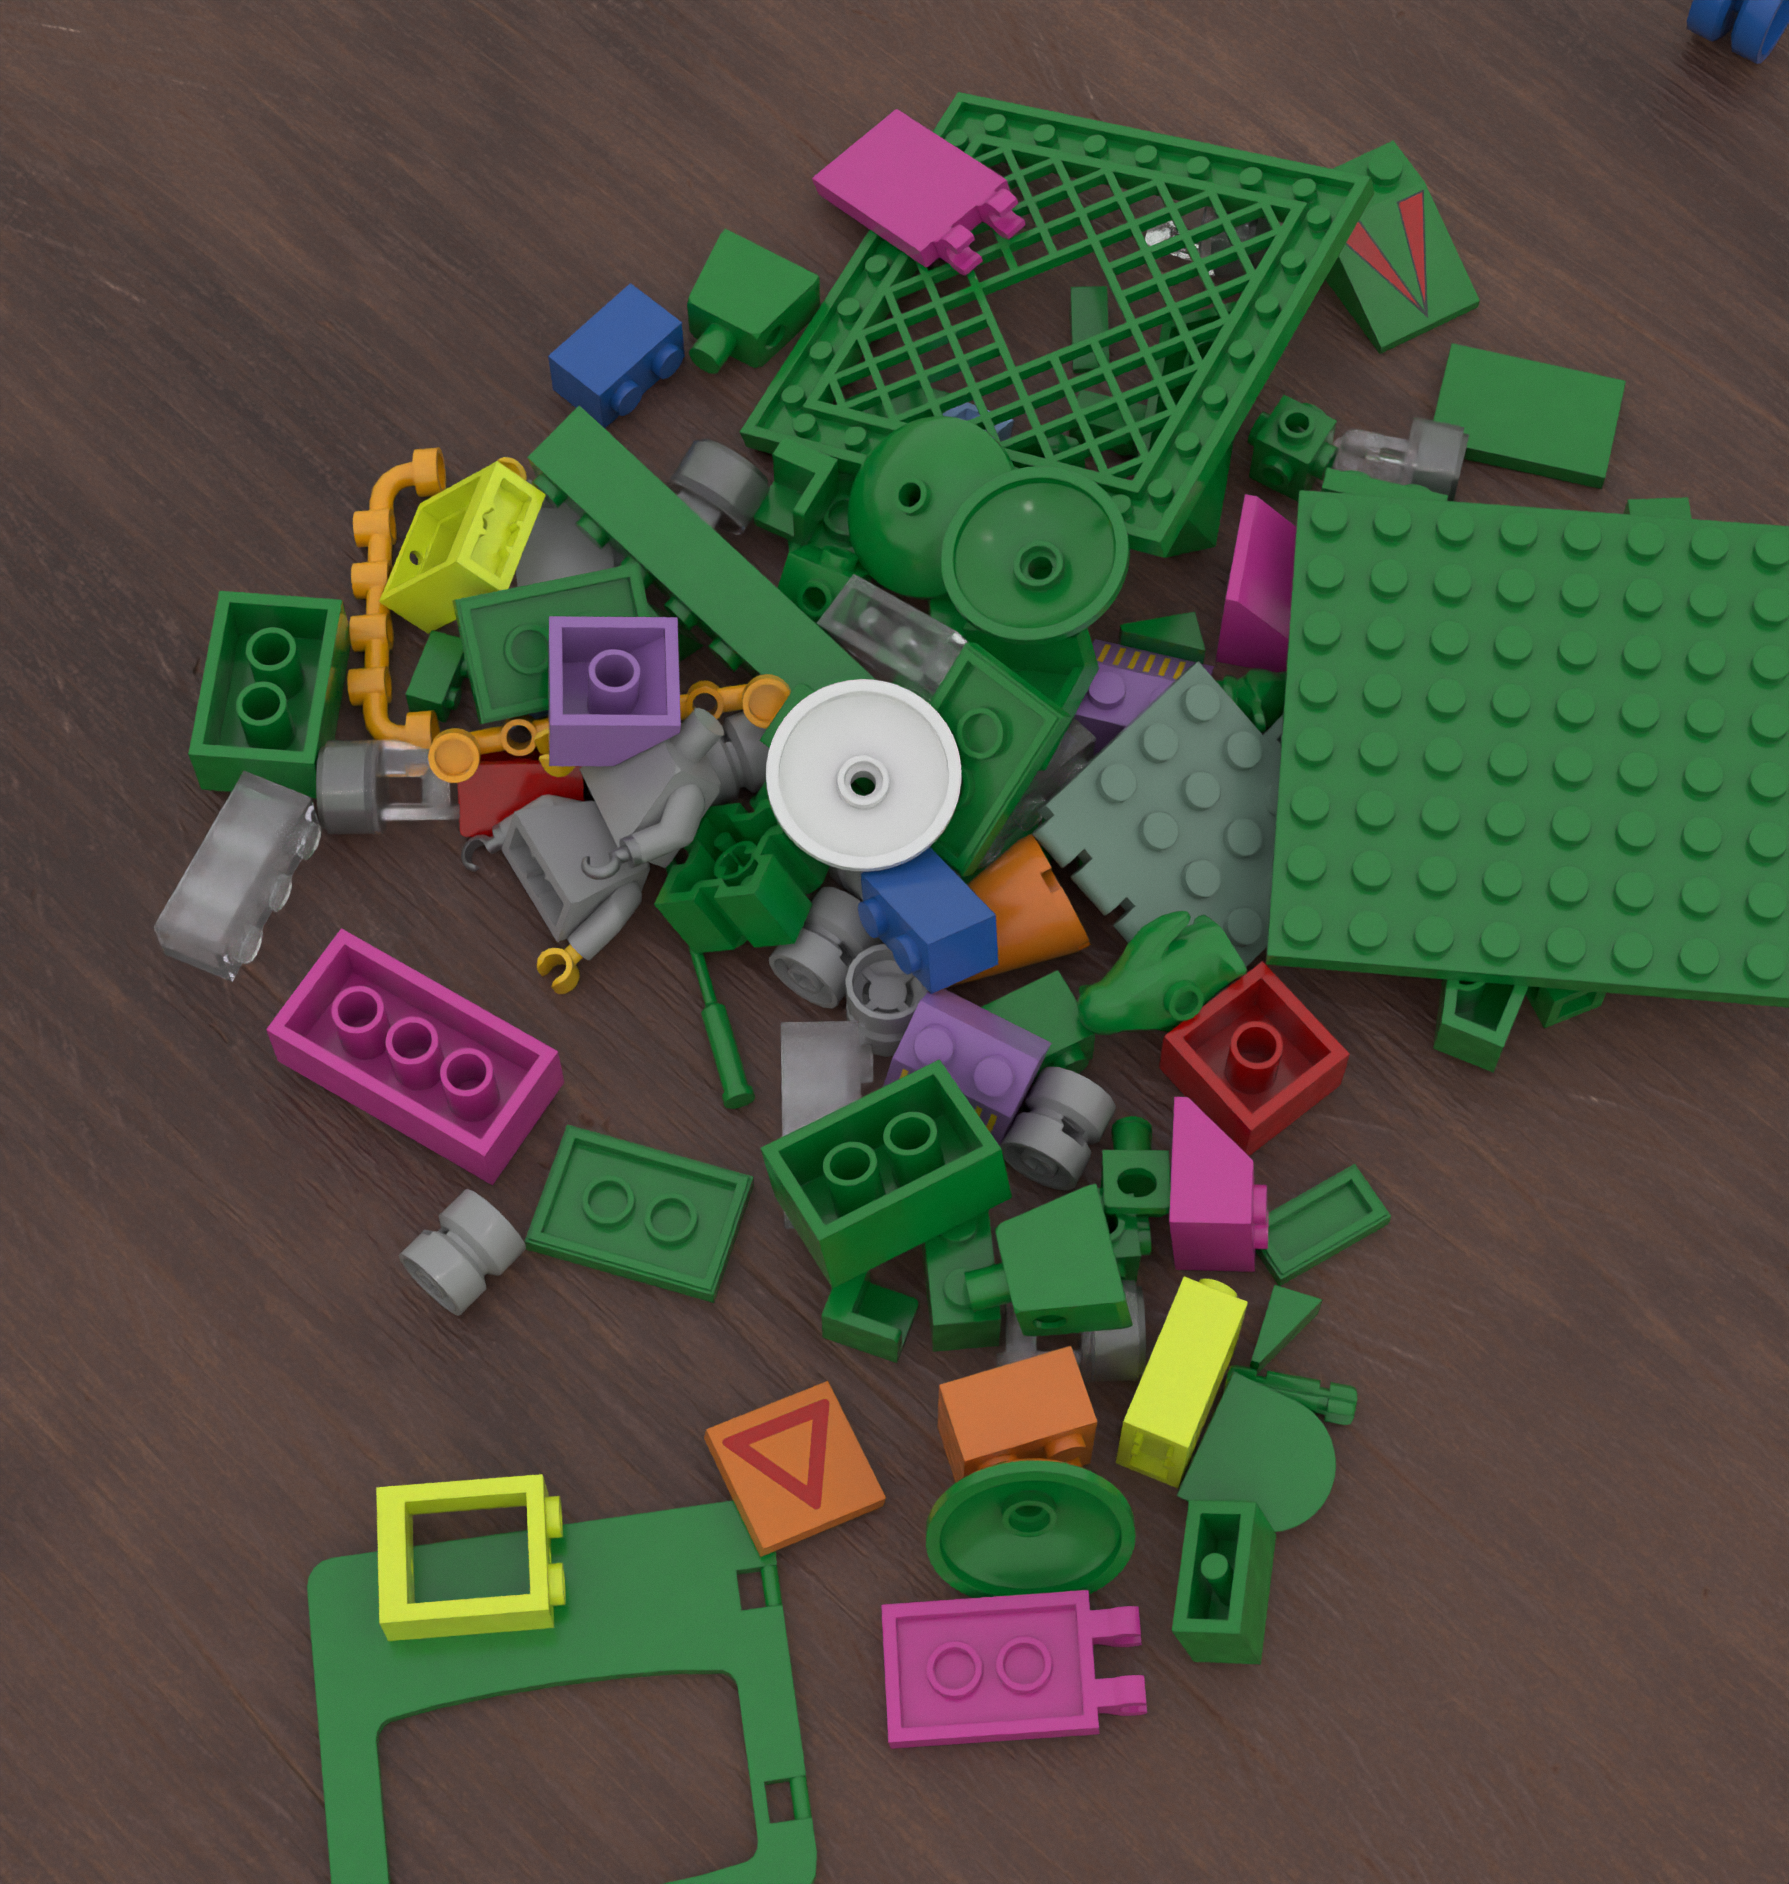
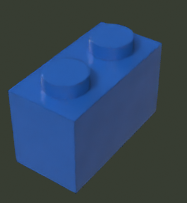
(617, 356)
(929, 921)

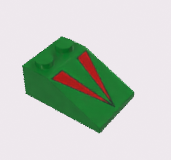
(1399, 262)

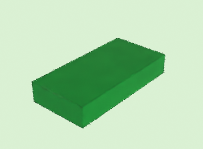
(1321, 1224)

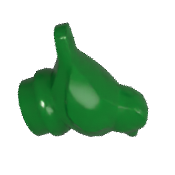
(1257, 695)

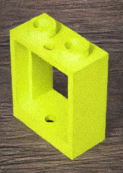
(464, 545)
(1181, 1380)
(409, 1620)

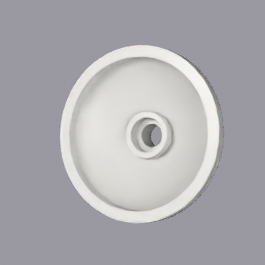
(873, 734)

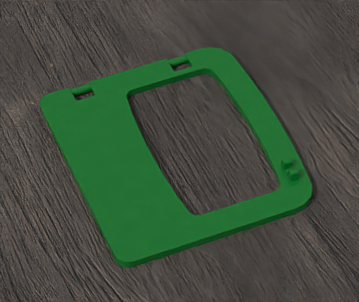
(640, 1602)

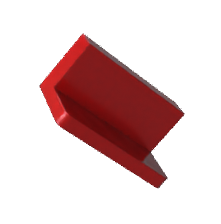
(506, 785)

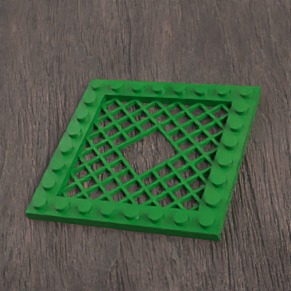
(1317, 217)

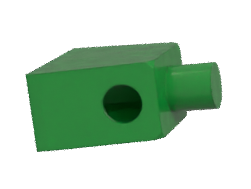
(748, 304)
(1056, 1269)

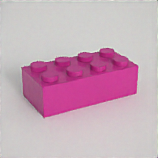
(416, 1056)

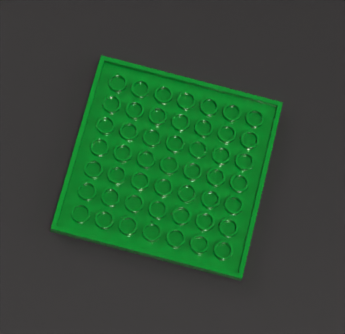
(1535, 749)

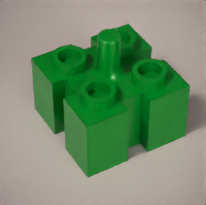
(740, 882)

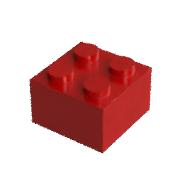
(1253, 1059)

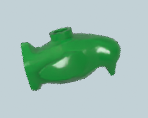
(1161, 977)

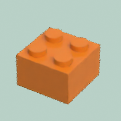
(1017, 1413)

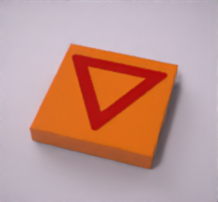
(794, 1468)

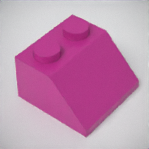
(1259, 590)
(1214, 1201)

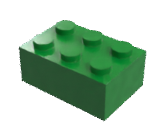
(269, 689)
(886, 1173)

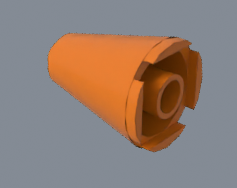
(1030, 910)

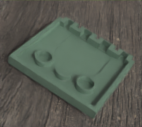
(1175, 816)

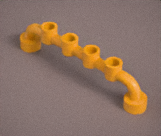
(374, 631)
(457, 752)

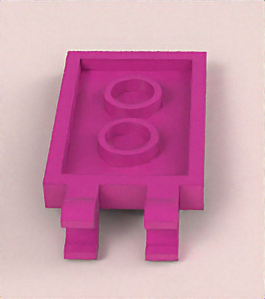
(919, 192)
(1003, 1668)

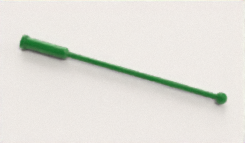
(721, 1037)

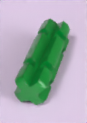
(1336, 1402)

